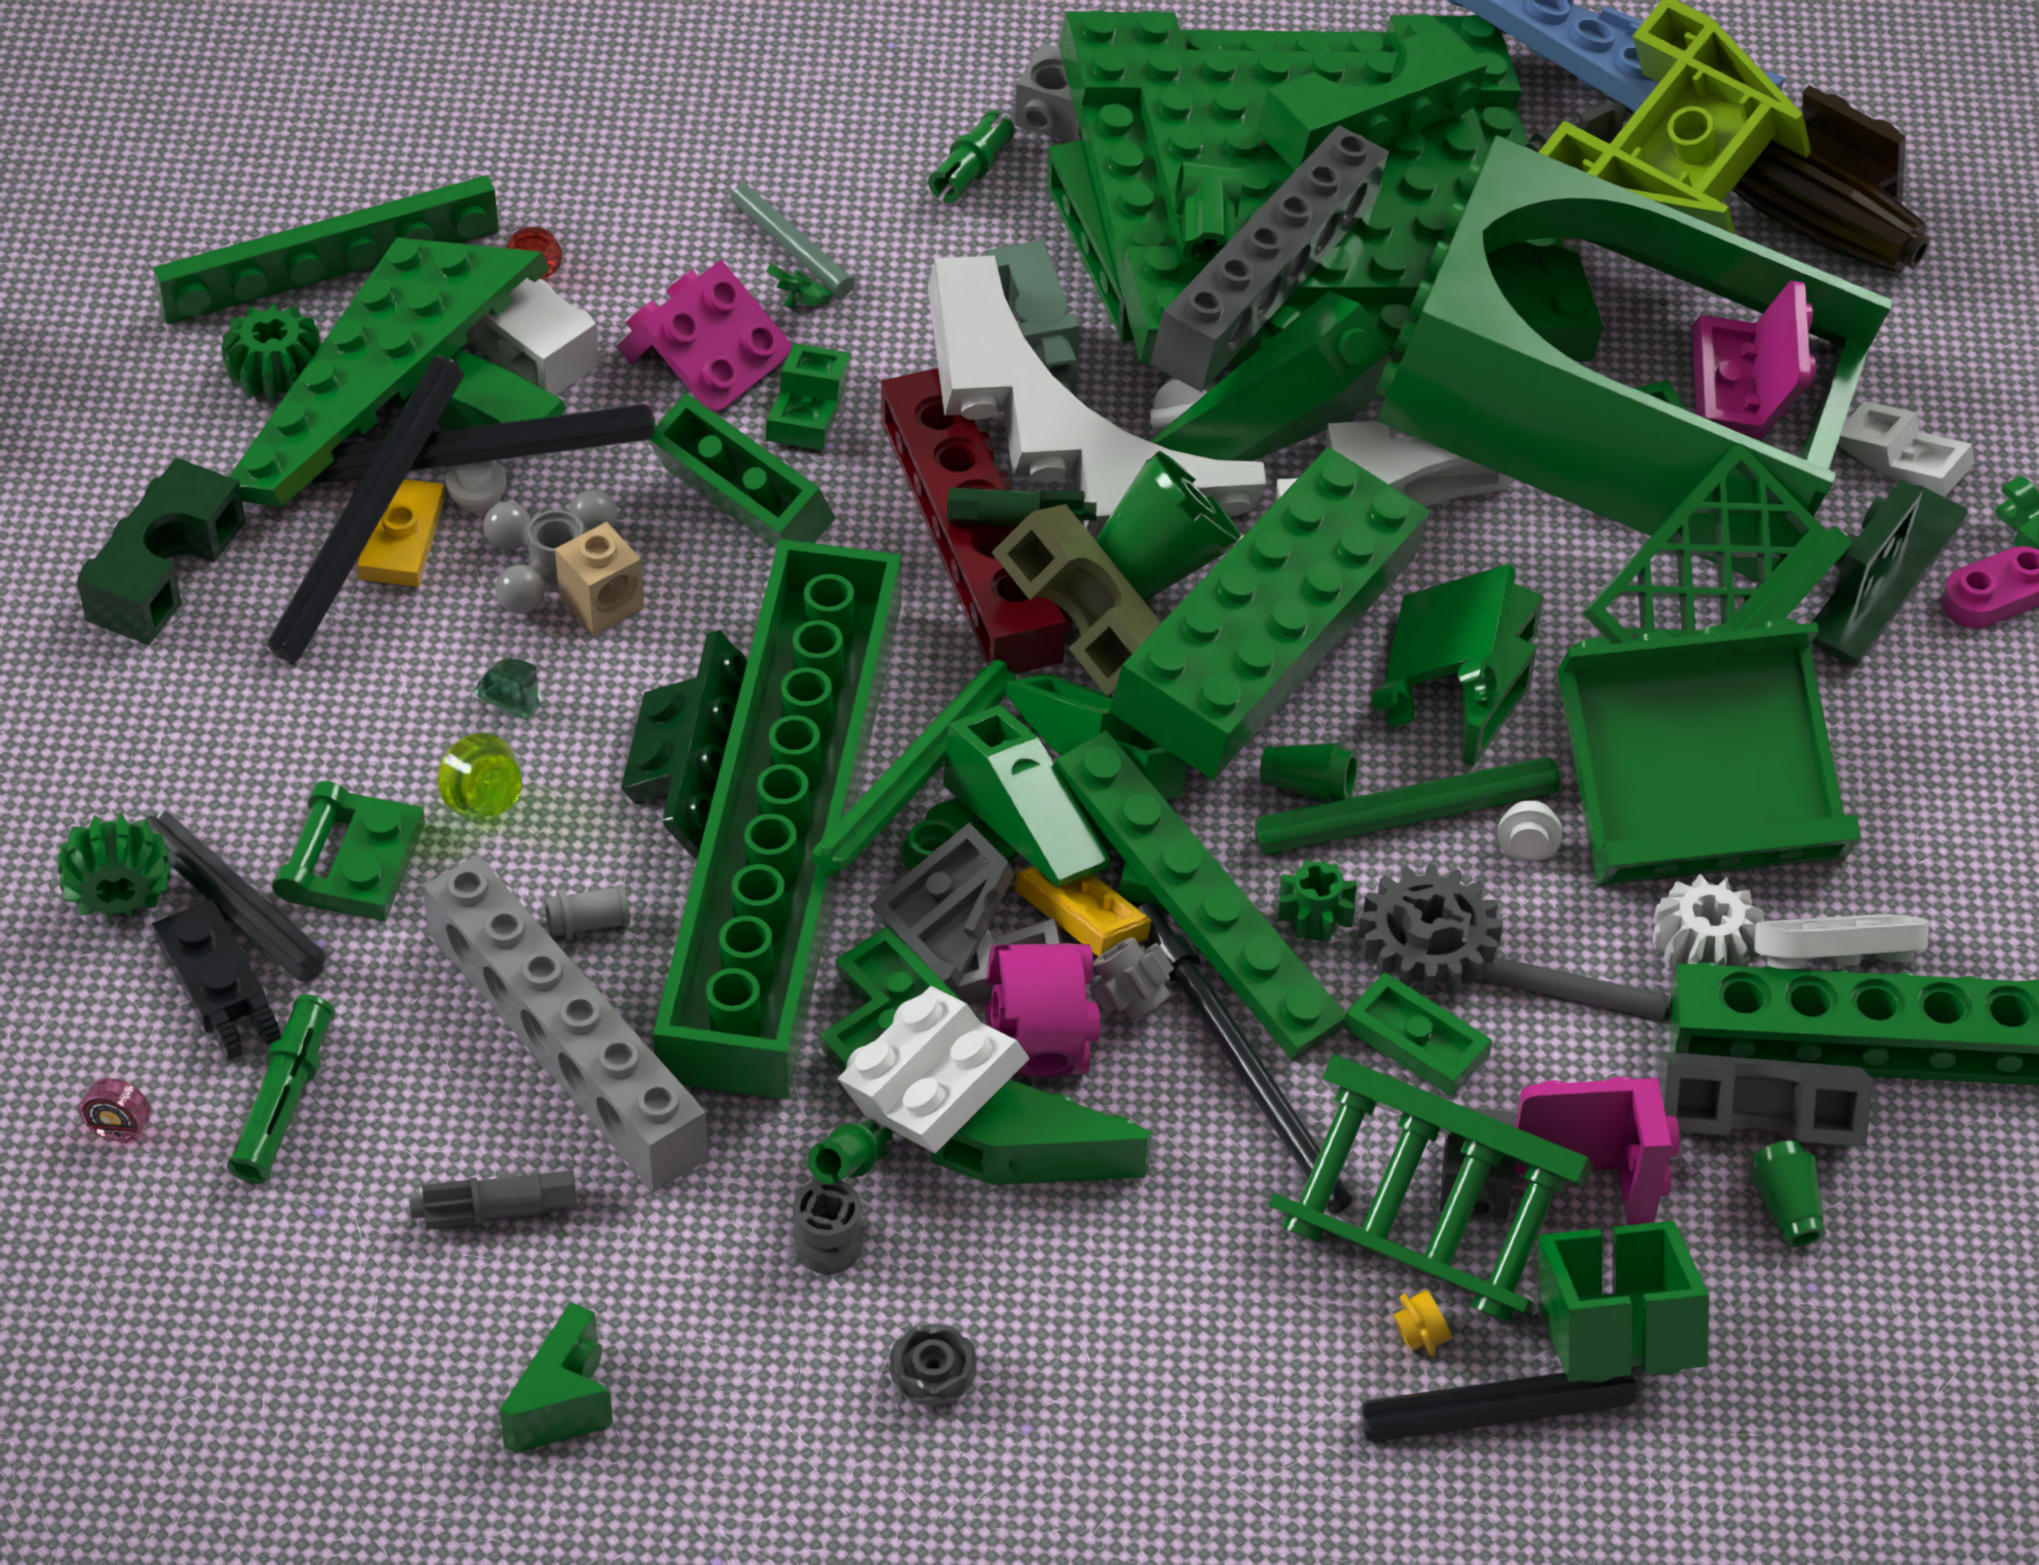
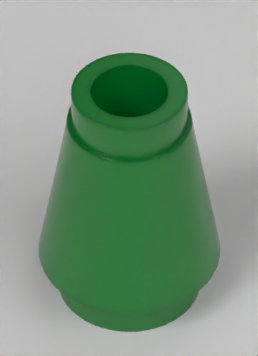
(1311, 770)
(1790, 1190)

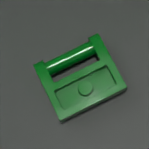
(369, 859)

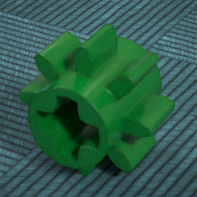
(1316, 900)

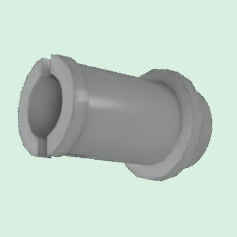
(586, 911)

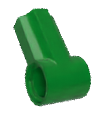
(1209, 205)

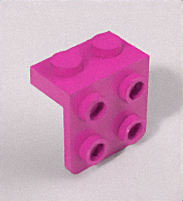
(709, 336)
(1754, 370)
(1614, 1125)

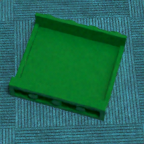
(1703, 753)

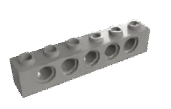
(566, 1023)

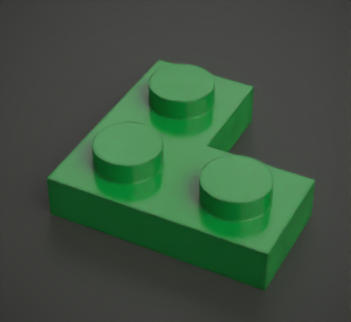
(883, 976)

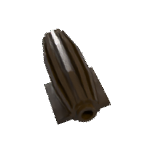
(1844, 190)

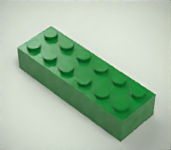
(1268, 612)

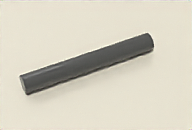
(1576, 988)

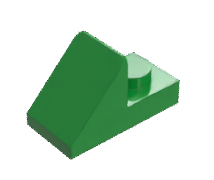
(555, 1392)

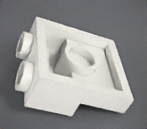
(931, 1069)

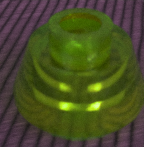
(479, 776)

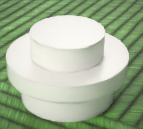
(476, 485)
(1529, 831)

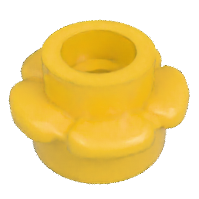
(1421, 1323)

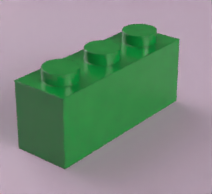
(739, 475)

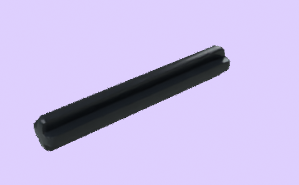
(238, 900)
(1490, 1405)

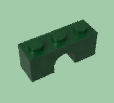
(182, 513)

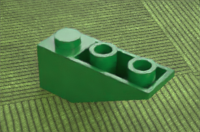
(1019, 793)
(1044, 1139)

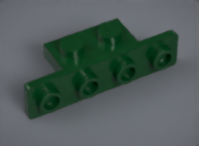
(1884, 567)
(684, 741)

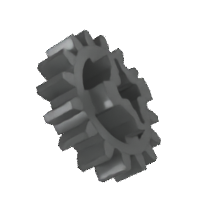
(1430, 929)

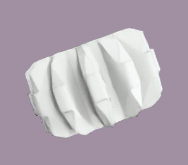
(1706, 925)

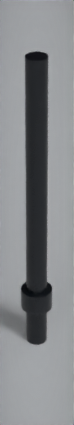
(1238, 1049)

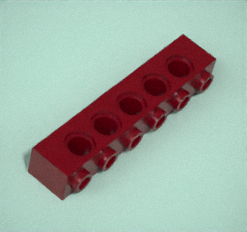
(953, 453)

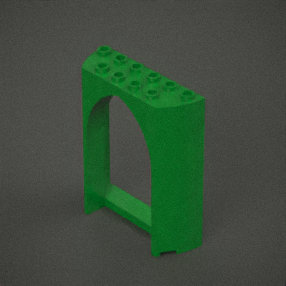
(1515, 404)

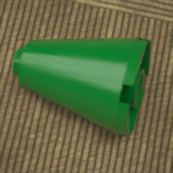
(1165, 528)

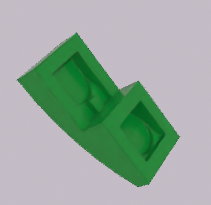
(808, 396)

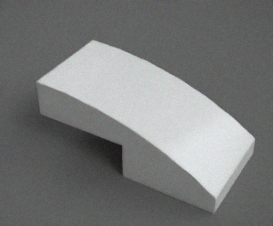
(1892, 445)

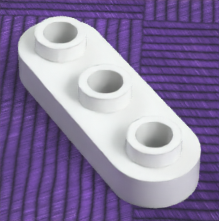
(1840, 939)

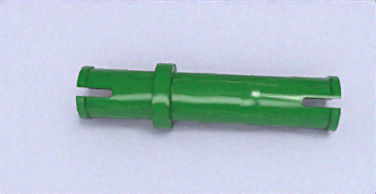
(290, 1065)

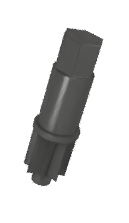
(494, 1199)

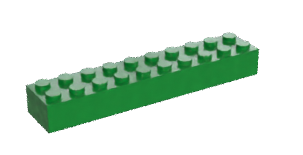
(785, 780)

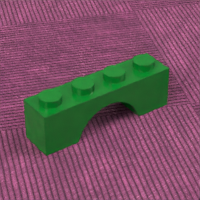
(1430, 82)

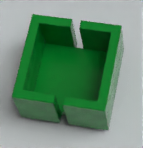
(1650, 1318)

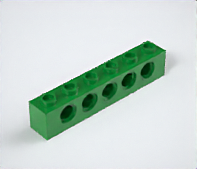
(1865, 1020)

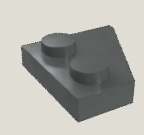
(947, 903)

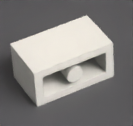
(539, 337)

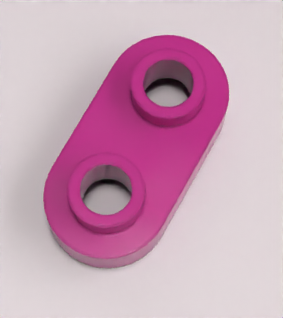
(2006, 587)

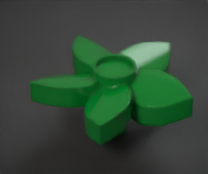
(800, 288)

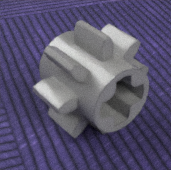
(1131, 978)

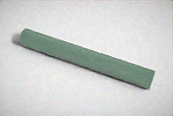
(792, 240)

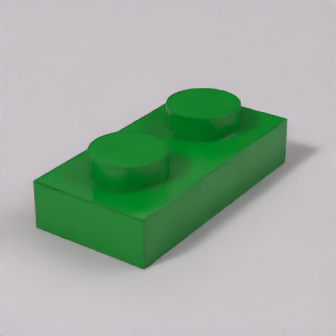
(1417, 1034)

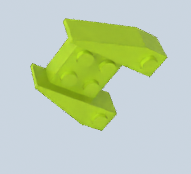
(1695, 126)

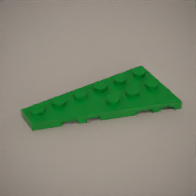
(400, 319)

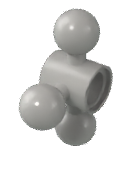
(510, 527)

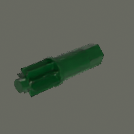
(1011, 507)

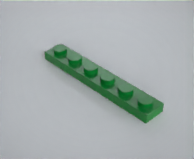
(322, 249)
(1200, 895)

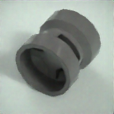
(827, 1226)

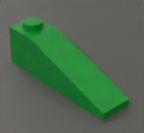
(1289, 389)

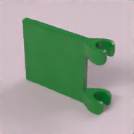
(1445, 633)

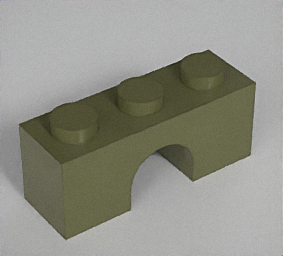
(1060, 561)

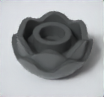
(933, 1346)

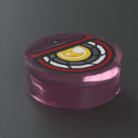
(115, 1110)

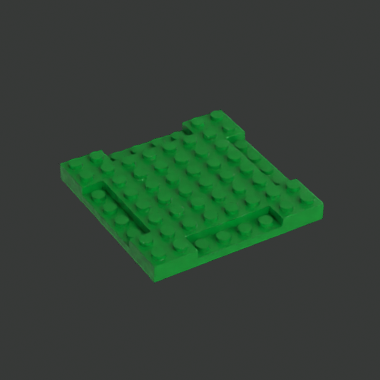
(1198, 96)

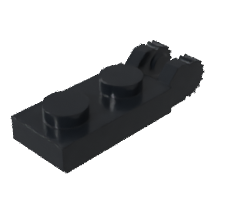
(215, 975)

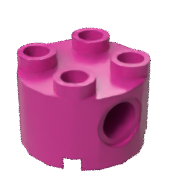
(1044, 1005)

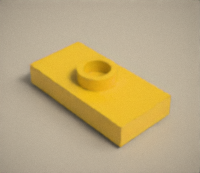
(403, 535)
(1085, 909)

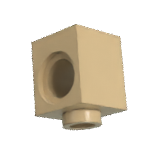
(599, 578)

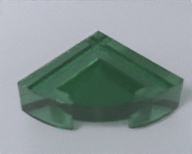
(511, 686)

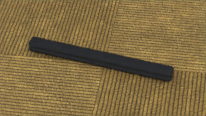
(505, 441)
(365, 509)

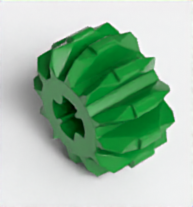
(269, 350)
(113, 867)

